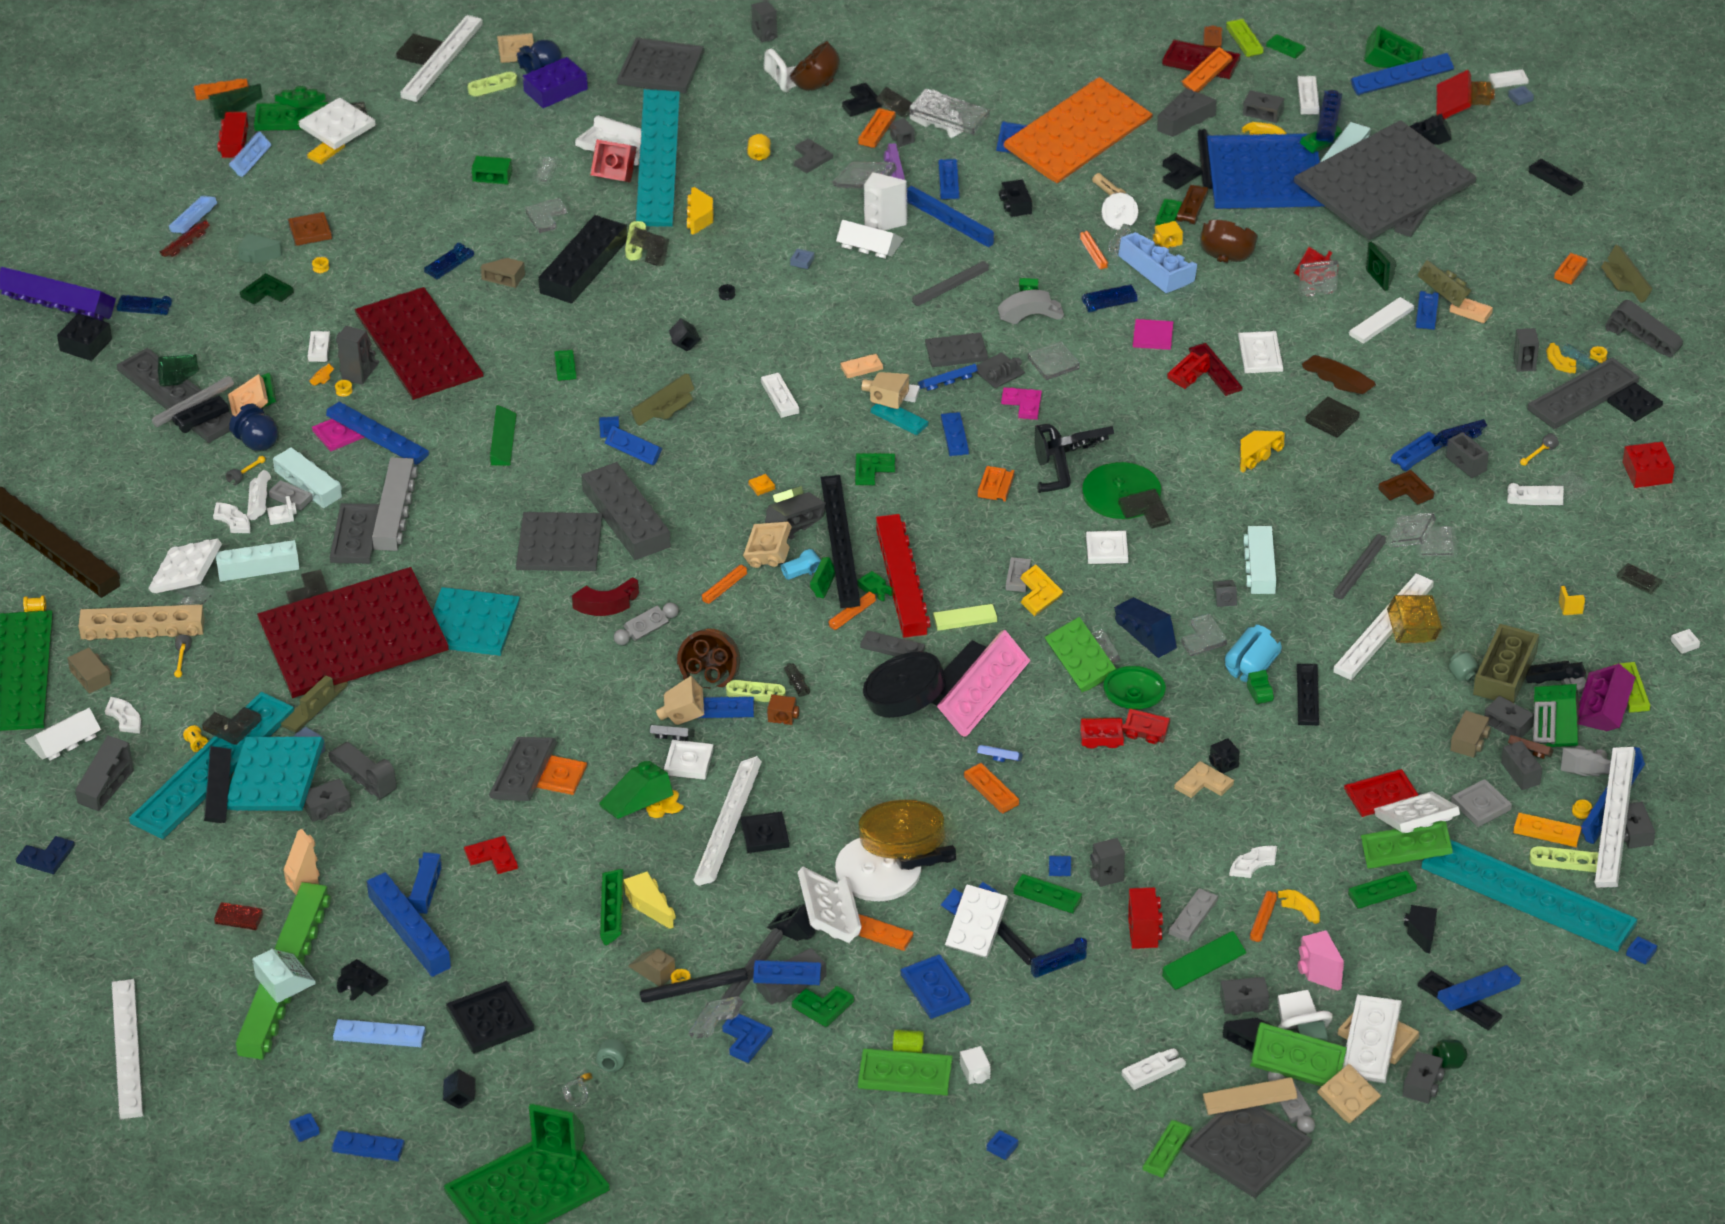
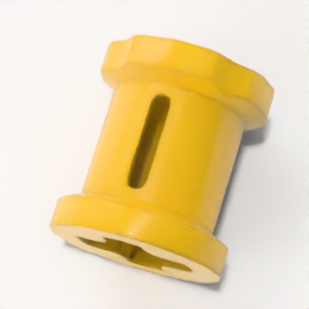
(34, 604)
(187, 735)

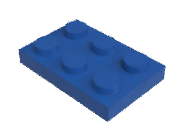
(935, 986)

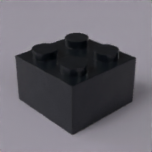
(84, 337)

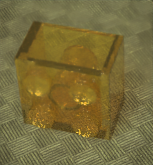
(1414, 618)

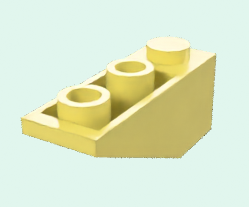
(646, 898)

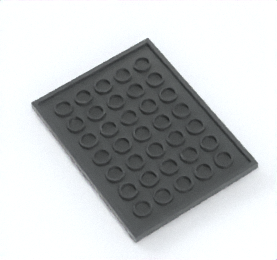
(1384, 179)

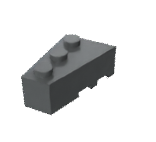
(1185, 112)
(355, 355)
(799, 511)
(105, 774)

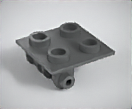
(1000, 369)

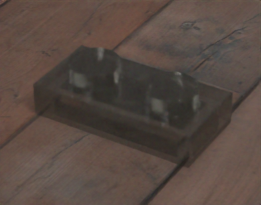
(894, 102)
(1639, 578)

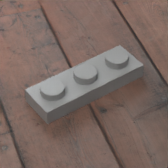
(1193, 914)

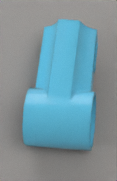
(804, 564)

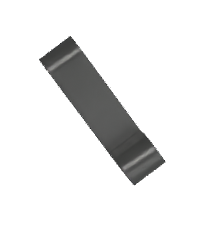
(1645, 327)
(376, 778)

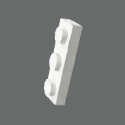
(1308, 95)
(780, 395)

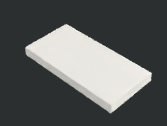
(1372, 1036)

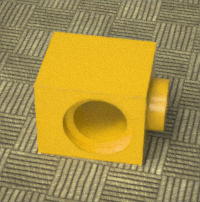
(1168, 235)

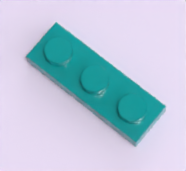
(900, 418)

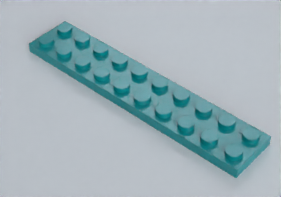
(657, 157)
(188, 785)
(1533, 895)

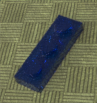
(1471, 429)

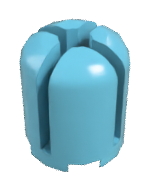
(1252, 652)

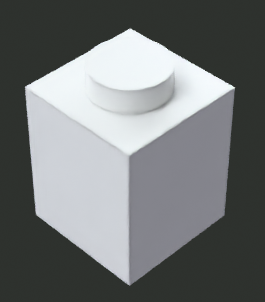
(975, 1065)

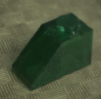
(176, 369)

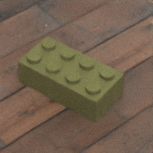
(1506, 663)

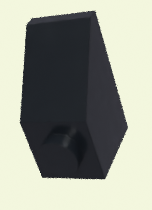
(793, 923)
(1421, 925)
(1242, 1032)

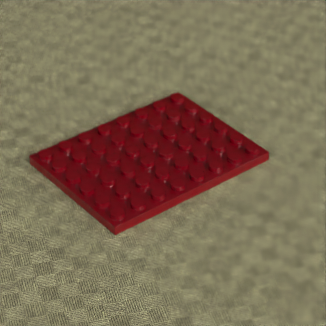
(352, 631)

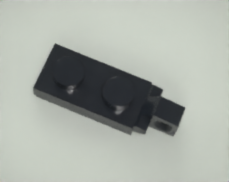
(1555, 671)
(941, 854)

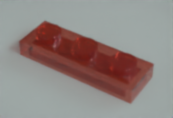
(185, 239)

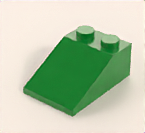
(1389, 50)
(1566, 713)
(637, 790)
(556, 1132)

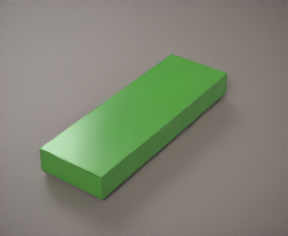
(1167, 1148)

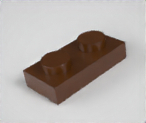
(1538, 750)

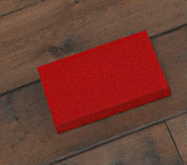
(1454, 94)
(1379, 791)

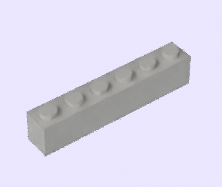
(394, 504)

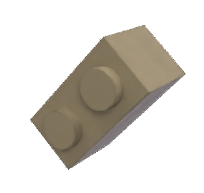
(89, 670)
(1470, 734)

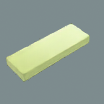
(788, 494)
(965, 617)

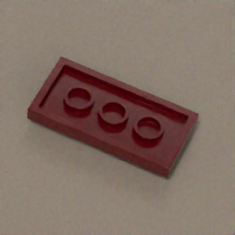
(1190, 56)

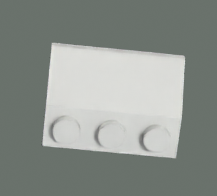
(885, 202)
(868, 239)
(64, 735)

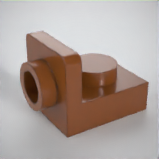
(1213, 36)

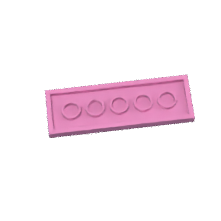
(983, 683)

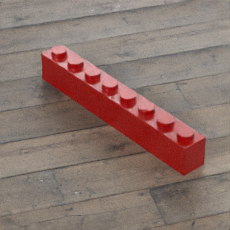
(902, 575)

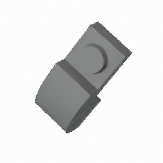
(1028, 303)

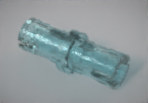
(1580, 356)

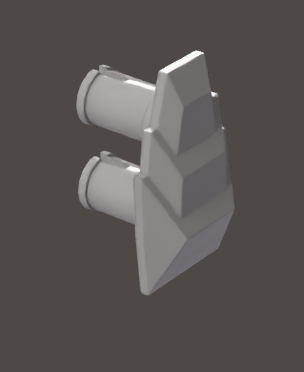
(1585, 762)

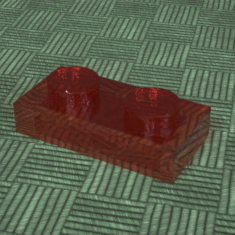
(238, 916)

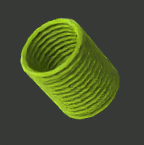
(908, 1041)

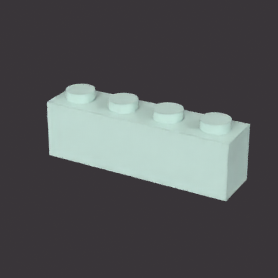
(1351, 135)
(307, 476)
(257, 560)
(1261, 560)

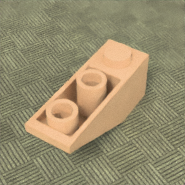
(301, 862)

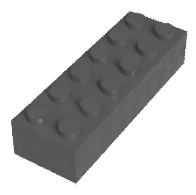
(626, 511)

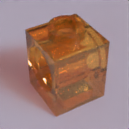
(1481, 93)

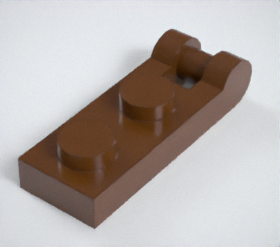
(1192, 204)

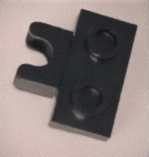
(360, 978)

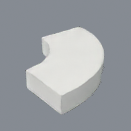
(238, 521)
(127, 716)
(1251, 861)

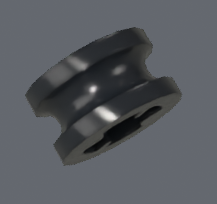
(726, 288)

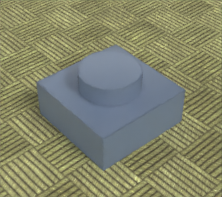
(1520, 95)
(802, 258)

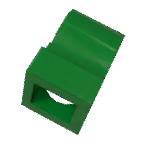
(1260, 687)

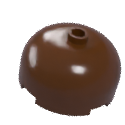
(816, 68)
(1227, 242)
(709, 648)

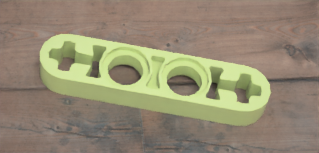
(1570, 855)

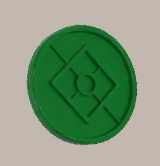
(1113, 481)

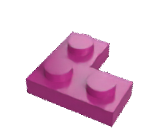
(1027, 399)

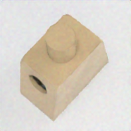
(887, 388)
(683, 702)

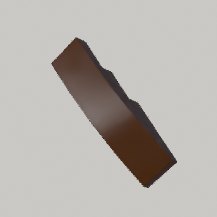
(1341, 375)

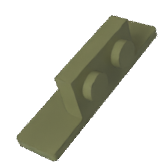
(1625, 274)
(1444, 283)
(665, 401)
(313, 703)

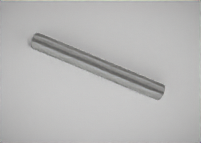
(197, 398)

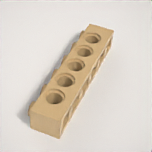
(141, 622)

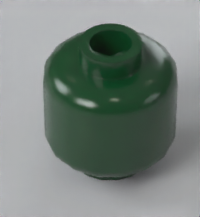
(1452, 1053)

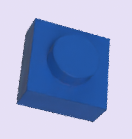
(606, 424)
(1059, 865)
(1641, 950)
(304, 1127)
(1002, 1145)

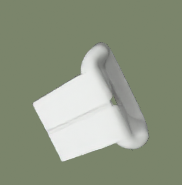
(780, 75)
(1299, 1009)

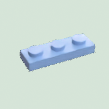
(250, 154)
(193, 214)

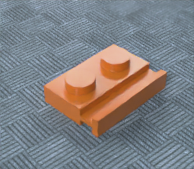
(995, 483)

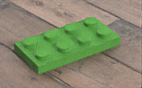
(1080, 654)
(1397, 847)
(1296, 1055)
(905, 1072)

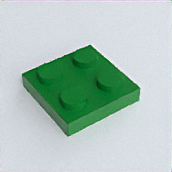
(299, 97)

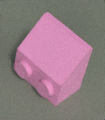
(1321, 960)

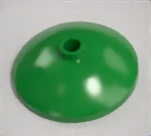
(1134, 687)

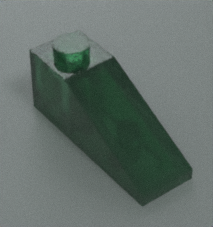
(234, 100)

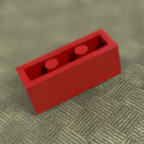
(233, 134)

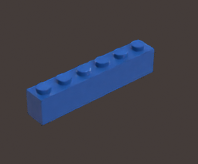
(408, 924)

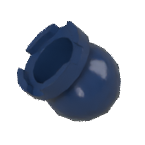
(538, 55)
(254, 428)

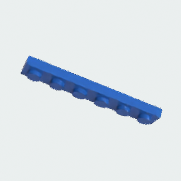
(1402, 74)
(950, 216)
(376, 432)
(1593, 824)

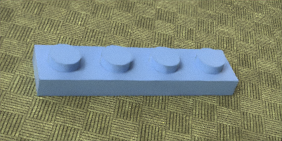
(379, 1033)

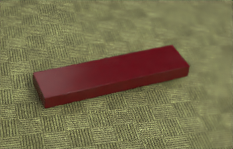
(1217, 371)

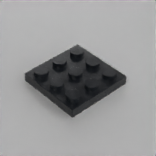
(490, 1017)

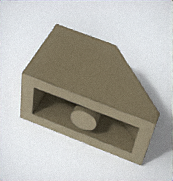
(503, 272)
(654, 966)

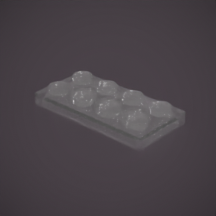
(949, 111)

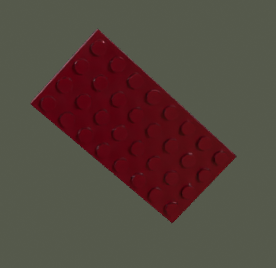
(418, 343)

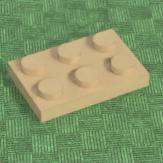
(1404, 1038)

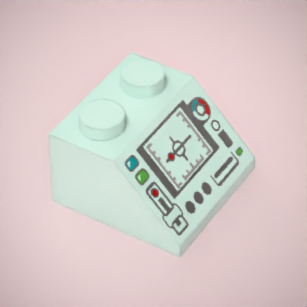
(281, 974)

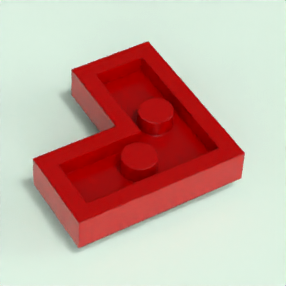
(495, 850)

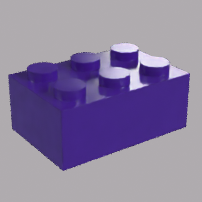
(555, 82)

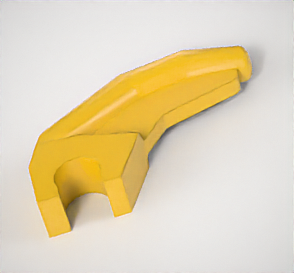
(1259, 128)
(1559, 361)
(1300, 902)

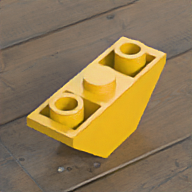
(699, 210)
(1258, 447)

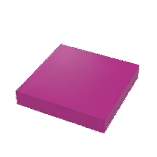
(1153, 334)
(335, 435)

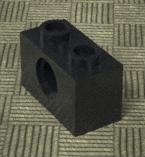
(1015, 198)

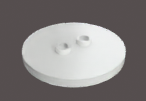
(874, 876)

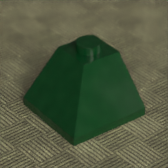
(1380, 265)

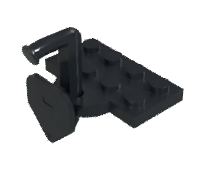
(1059, 446)

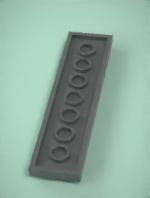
(143, 372)

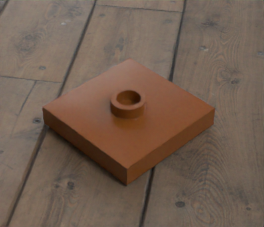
(309, 228)

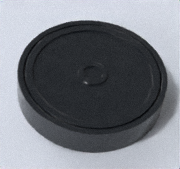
(904, 684)

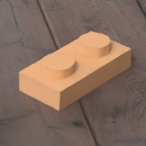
(1472, 310)
(861, 366)

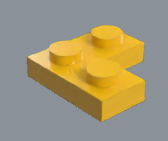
(1043, 590)

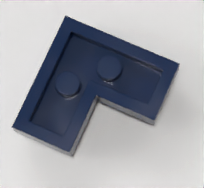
(46, 860)

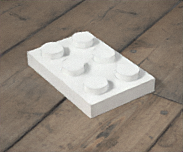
(976, 921)

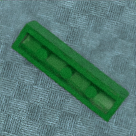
(502, 436)
(611, 905)
(1203, 960)

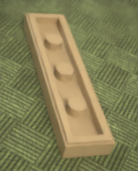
(1250, 1096)

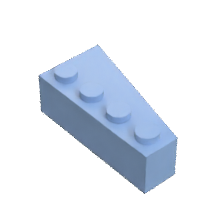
(1156, 263)

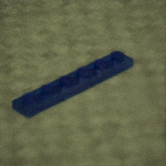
(1329, 116)

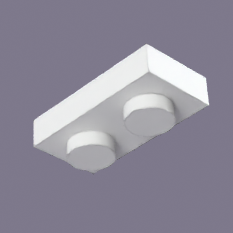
(319, 346)

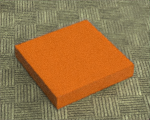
(562, 775)

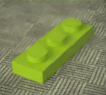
(1244, 37)
(1638, 698)

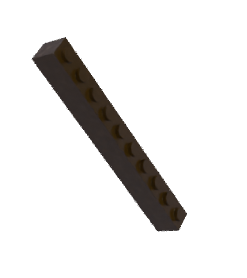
(57, 546)

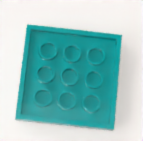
(475, 619)
(274, 773)

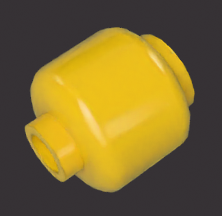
(759, 147)

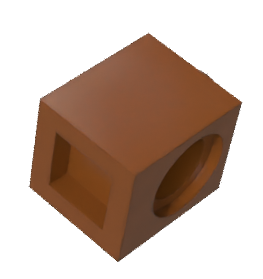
(782, 709)

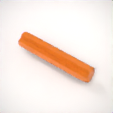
(1093, 250)
(724, 584)
(848, 613)
(1263, 916)

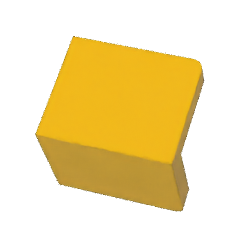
(1571, 604)

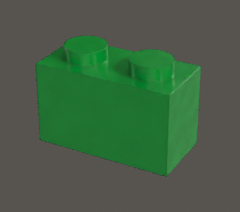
(491, 170)

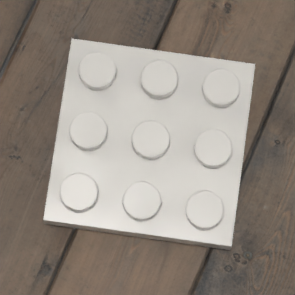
(337, 123)
(185, 566)
(1417, 812)

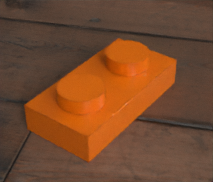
(1570, 268)

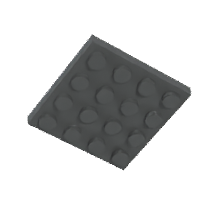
(660, 65)
(559, 541)
(1247, 1147)

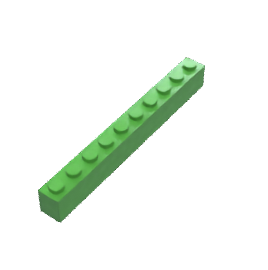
(296, 939)

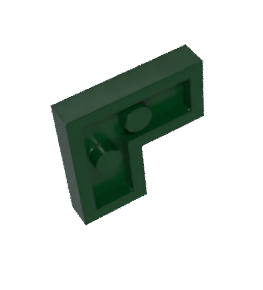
(266, 286)

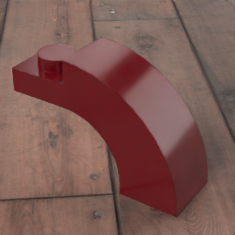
(605, 602)

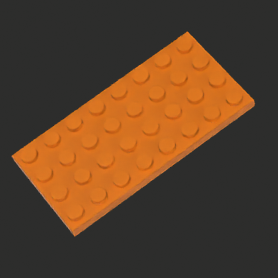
(1077, 130)

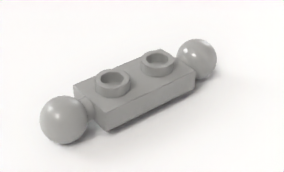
(646, 623)
(1296, 1109)

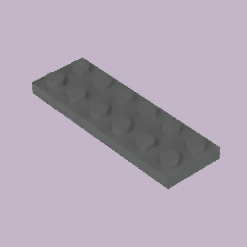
(1582, 393)

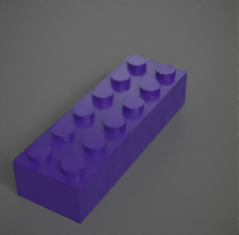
(55, 294)

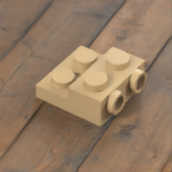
(768, 544)

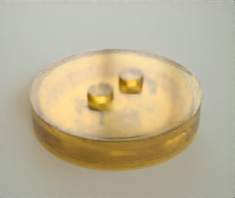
(901, 829)

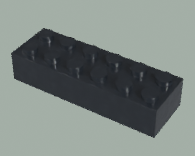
(583, 259)

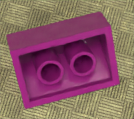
(1605, 697)

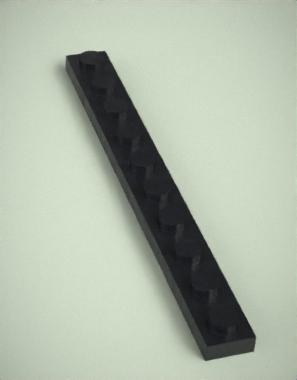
(840, 542)

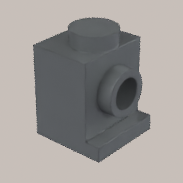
(902, 132)

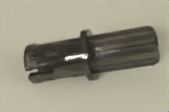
(796, 679)

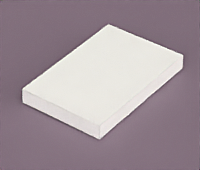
(1260, 352)

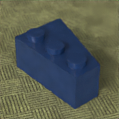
(1147, 625)

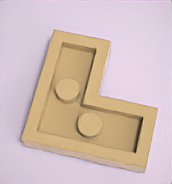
(1203, 776)

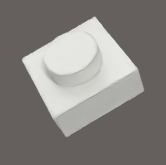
(1685, 641)

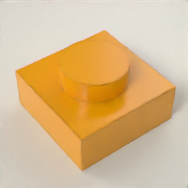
(322, 375)
(761, 484)

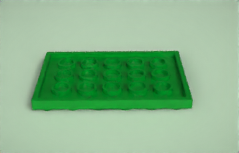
(525, 1188)

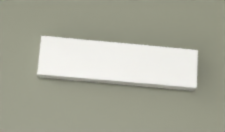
(1381, 320)

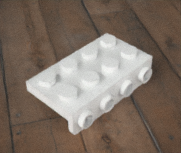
(611, 131)
(830, 905)

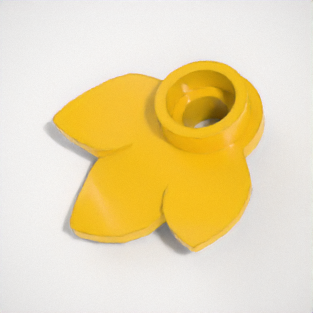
(664, 806)

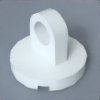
(1119, 209)

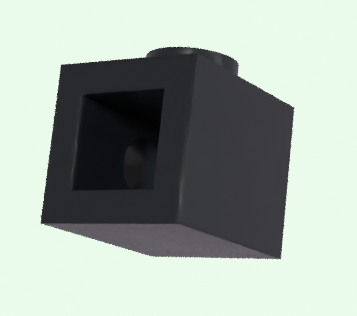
(684, 335)
(1224, 756)
(459, 1089)

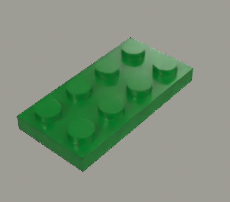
(281, 116)

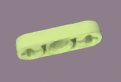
(507, 80)
(629, 247)
(750, 686)

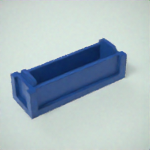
(425, 882)

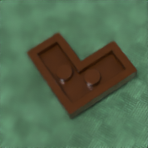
(1408, 484)

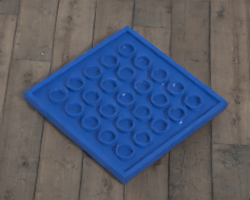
(1259, 171)

